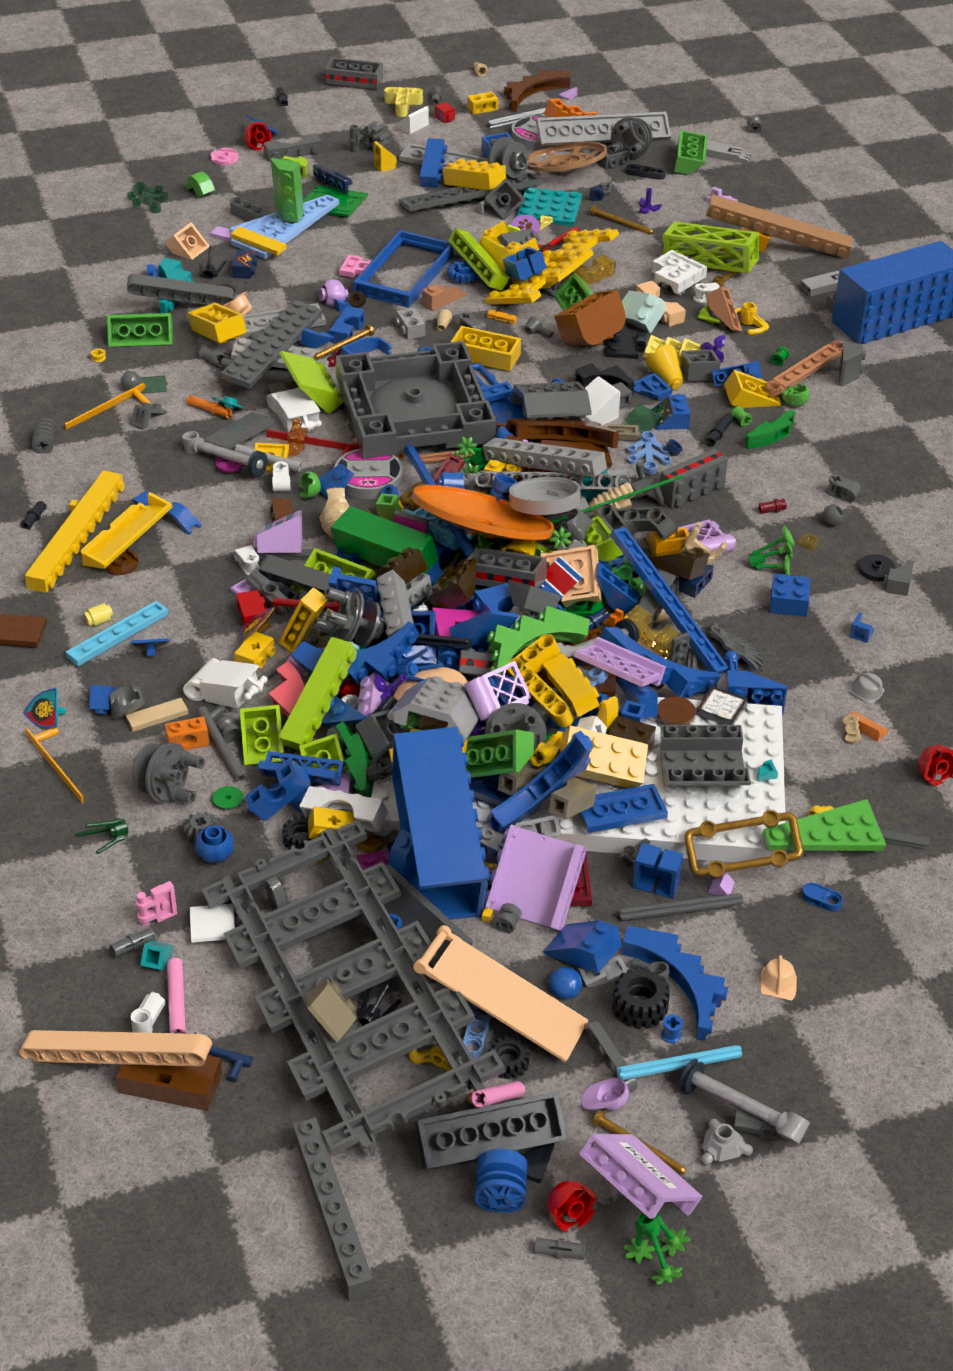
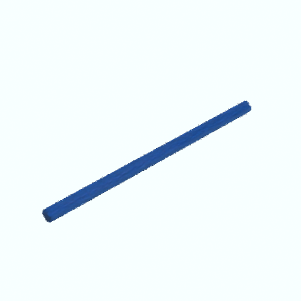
(427, 479)

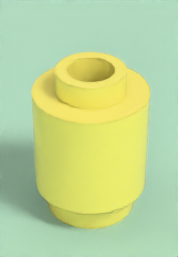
(98, 614)

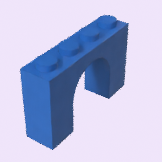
(493, 598)

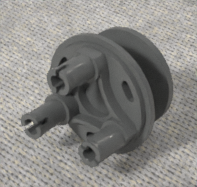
(630, 135)
(510, 154)
(351, 618)
(517, 717)
(164, 771)

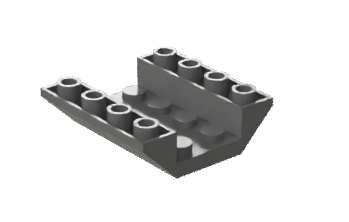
(552, 400)
(702, 755)

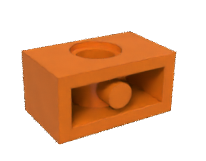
(188, 733)

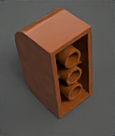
(592, 319)

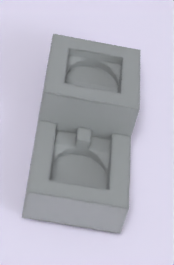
(609, 972)

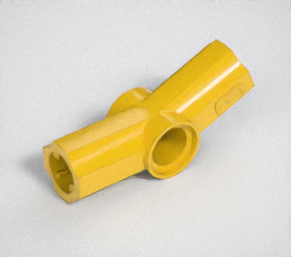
(548, 751)

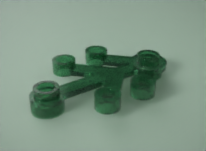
(142, 188)

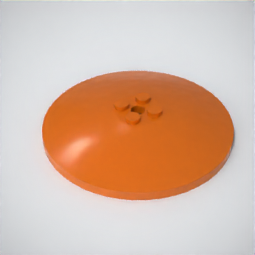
(481, 513)

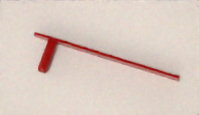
(316, 441)

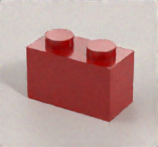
(250, 605)

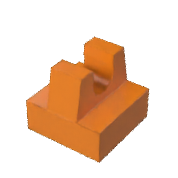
(614, 618)

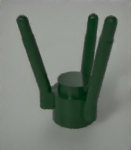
(115, 828)

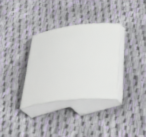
(211, 923)

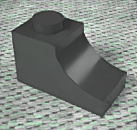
(899, 579)

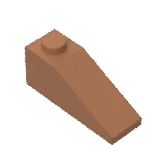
(438, 296)
(722, 305)

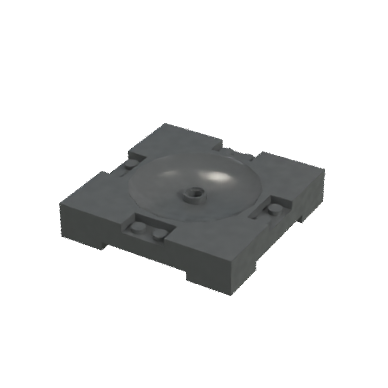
(414, 399)

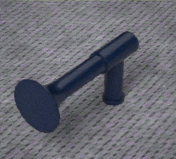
(238, 1059)

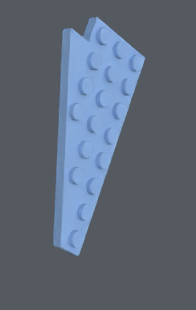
(284, 231)

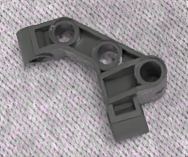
(638, 520)

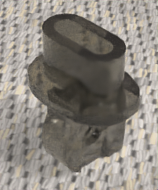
(630, 853)

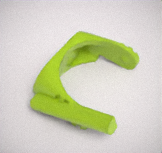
(704, 315)

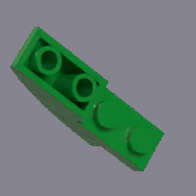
(770, 432)
(358, 759)

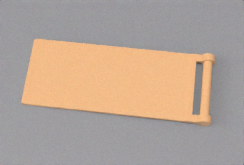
(503, 994)

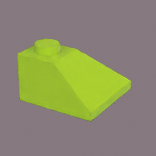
(326, 748)

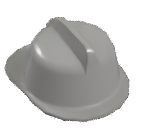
(866, 687)

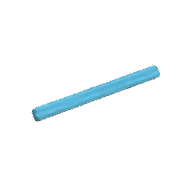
(678, 1062)

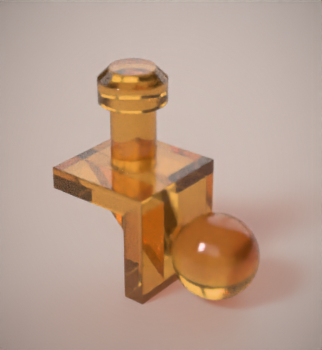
(297, 437)

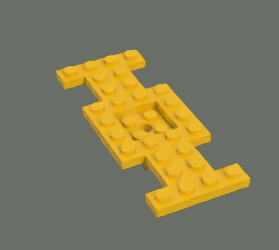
(559, 265)

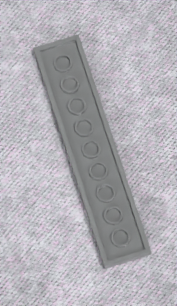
(595, 127)

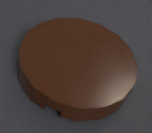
(123, 563)
(676, 711)

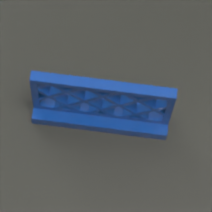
(339, 581)

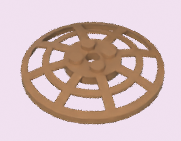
(566, 162)

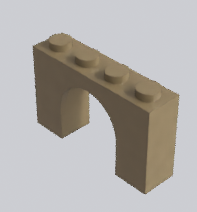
(565, 802)

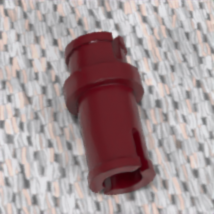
(775, 505)

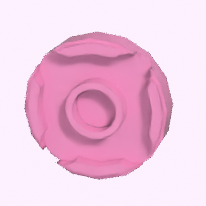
(224, 157)

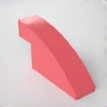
(289, 691)

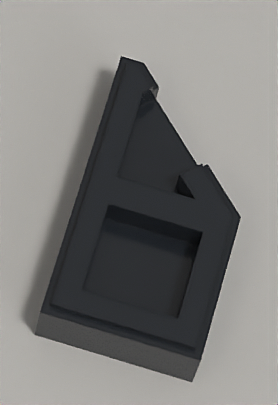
(538, 1161)

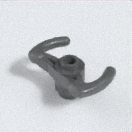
(655, 495)

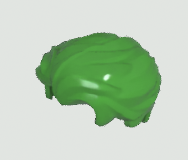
(796, 396)

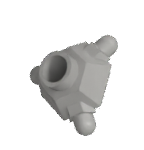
(723, 1143)

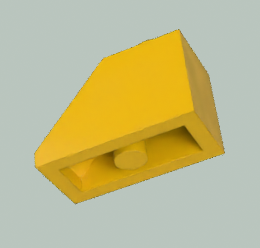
(383, 158)

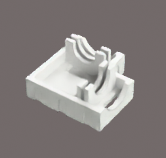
(677, 271)

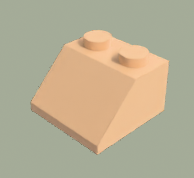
(187, 242)

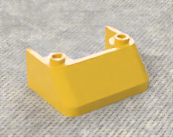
(497, 251)

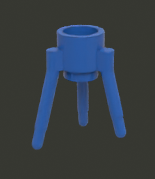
(410, 669)

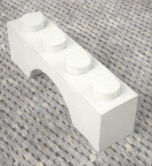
(368, 811)

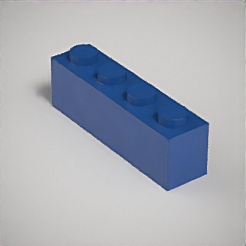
(433, 163)

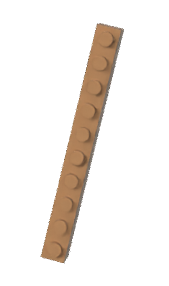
(779, 226)

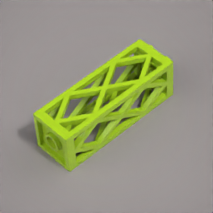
(749, 245)

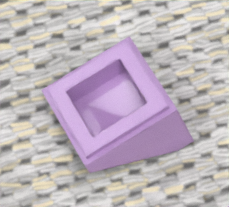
(569, 94)

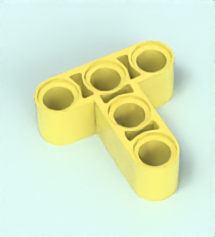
(403, 98)

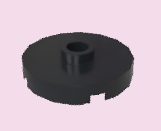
(875, 566)

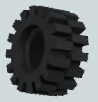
(293, 827)
(514, 1047)

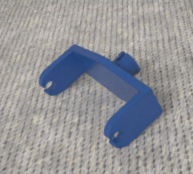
(366, 345)

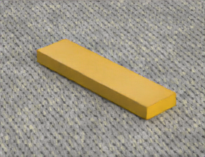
(258, 240)

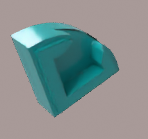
(767, 771)

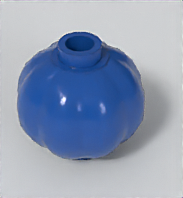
(214, 844)

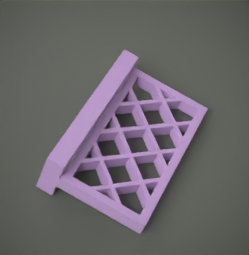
(622, 662)

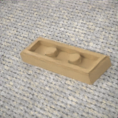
(157, 714)

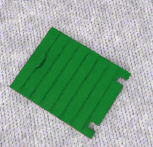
(347, 202)

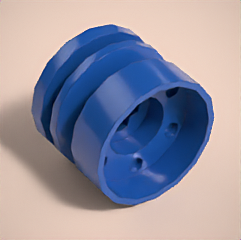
(501, 1180)

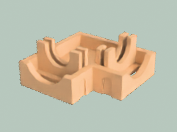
(584, 561)

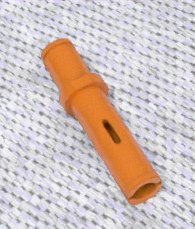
(214, 408)

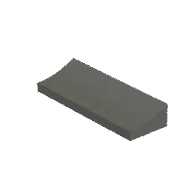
(415, 907)

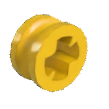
(98, 355)

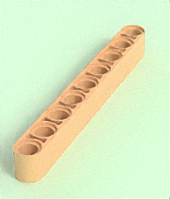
(116, 1048)

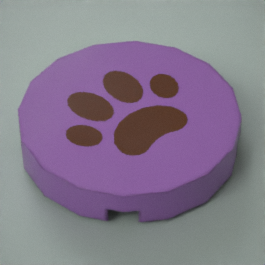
(526, 222)

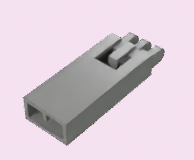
(727, 152)
(820, 284)

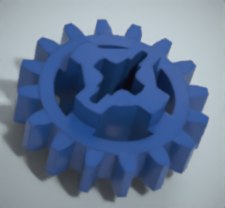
(462, 272)

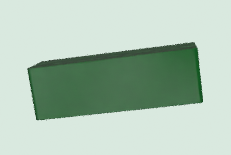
(379, 538)

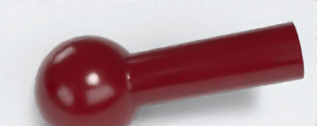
(332, 360)

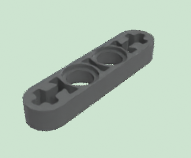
(610, 1054)

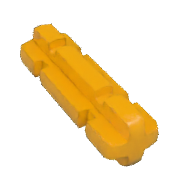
(500, 316)

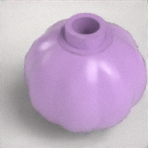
(331, 290)

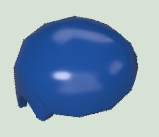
(565, 983)

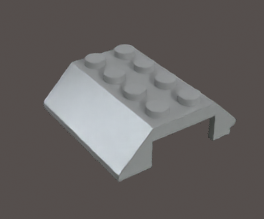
(440, 701)

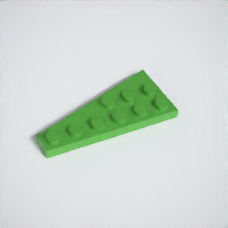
(838, 829)

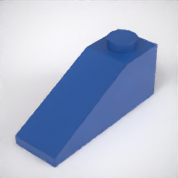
(615, 590)
(402, 855)

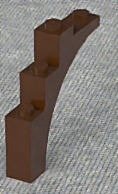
(545, 80)
(564, 429)

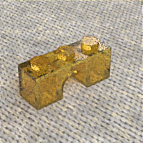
(601, 268)
(658, 640)

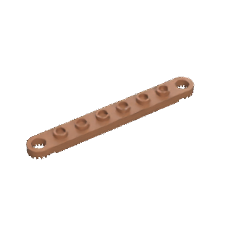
(804, 368)

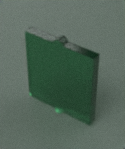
(154, 384)
(643, 417)

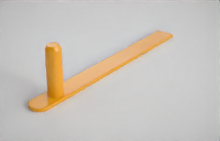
(136, 391)
(35, 739)

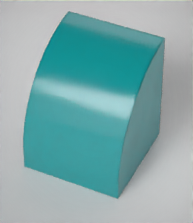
(156, 954)

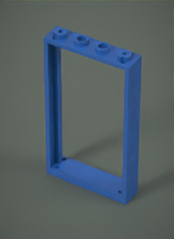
(398, 296)

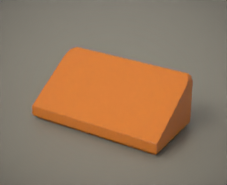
(870, 728)

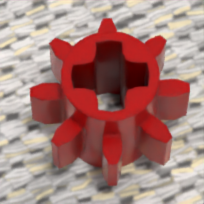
(349, 687)

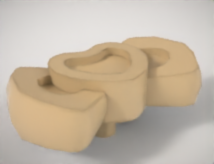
(852, 728)

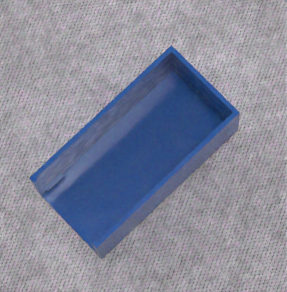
(895, 293)
(440, 815)

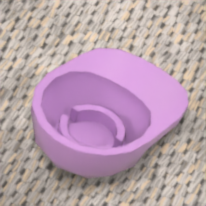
(607, 1094)

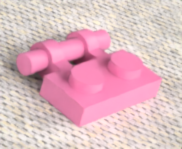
(353, 266)
(162, 901)

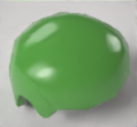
(310, 484)

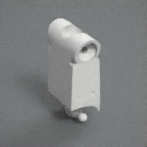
(293, 405)
(225, 683)

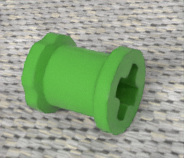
(740, 415)

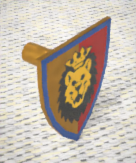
(258, 624)

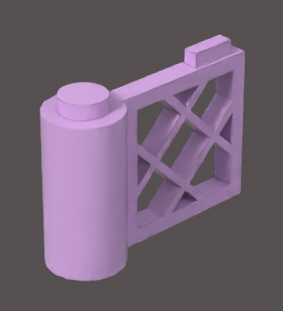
(710, 541)
(483, 693)

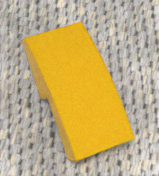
(608, 712)

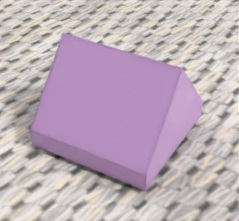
(722, 886)

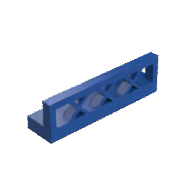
(316, 775)

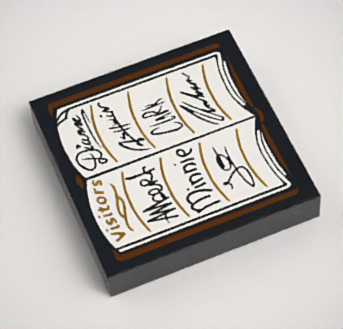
(721, 706)

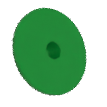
(228, 797)

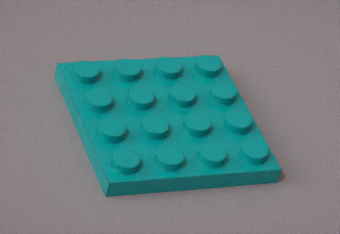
(556, 204)

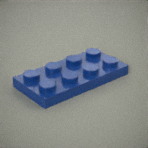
(624, 808)

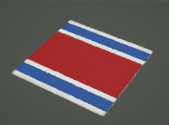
(561, 577)

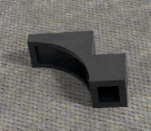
(612, 375)

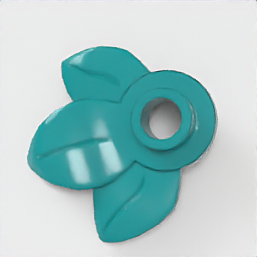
(228, 402)

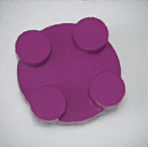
(227, 466)

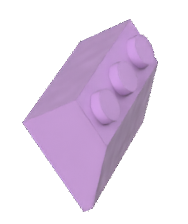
(369, 695)

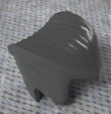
(577, 525)
(125, 701)

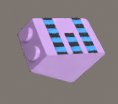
(281, 535)

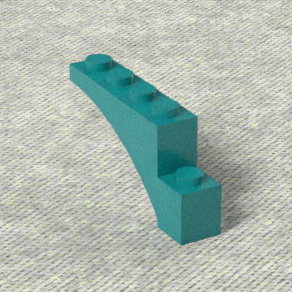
(171, 269)

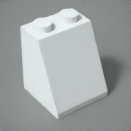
(603, 401)

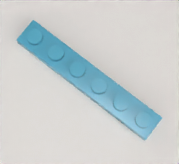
(117, 633)

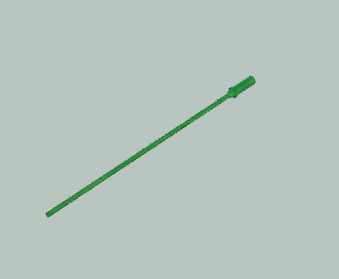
(495, 542)

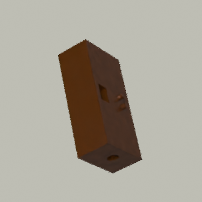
(175, 1085)

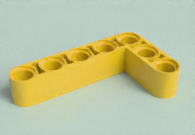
(529, 664)

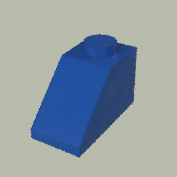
(100, 698)

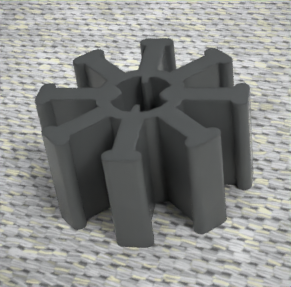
(374, 133)

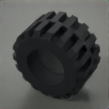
(639, 1011)

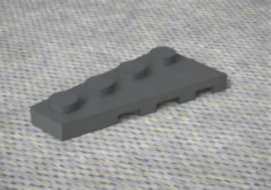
(518, 236)

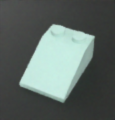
(643, 310)

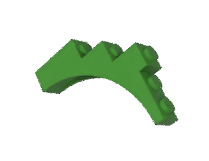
(560, 624)

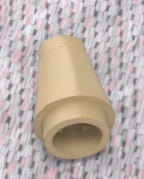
(480, 69)
(443, 319)

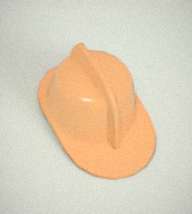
(240, 304)
(779, 979)

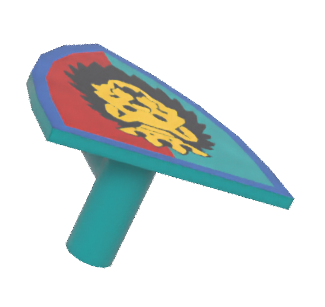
(44, 709)

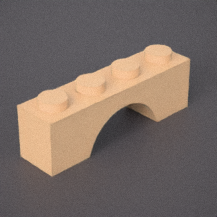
(674, 313)

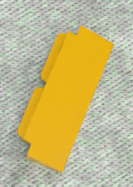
(124, 532)

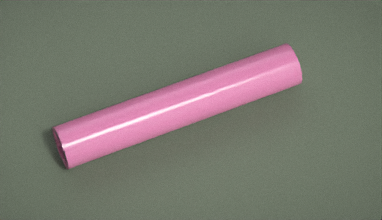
(176, 995)
(498, 1094)

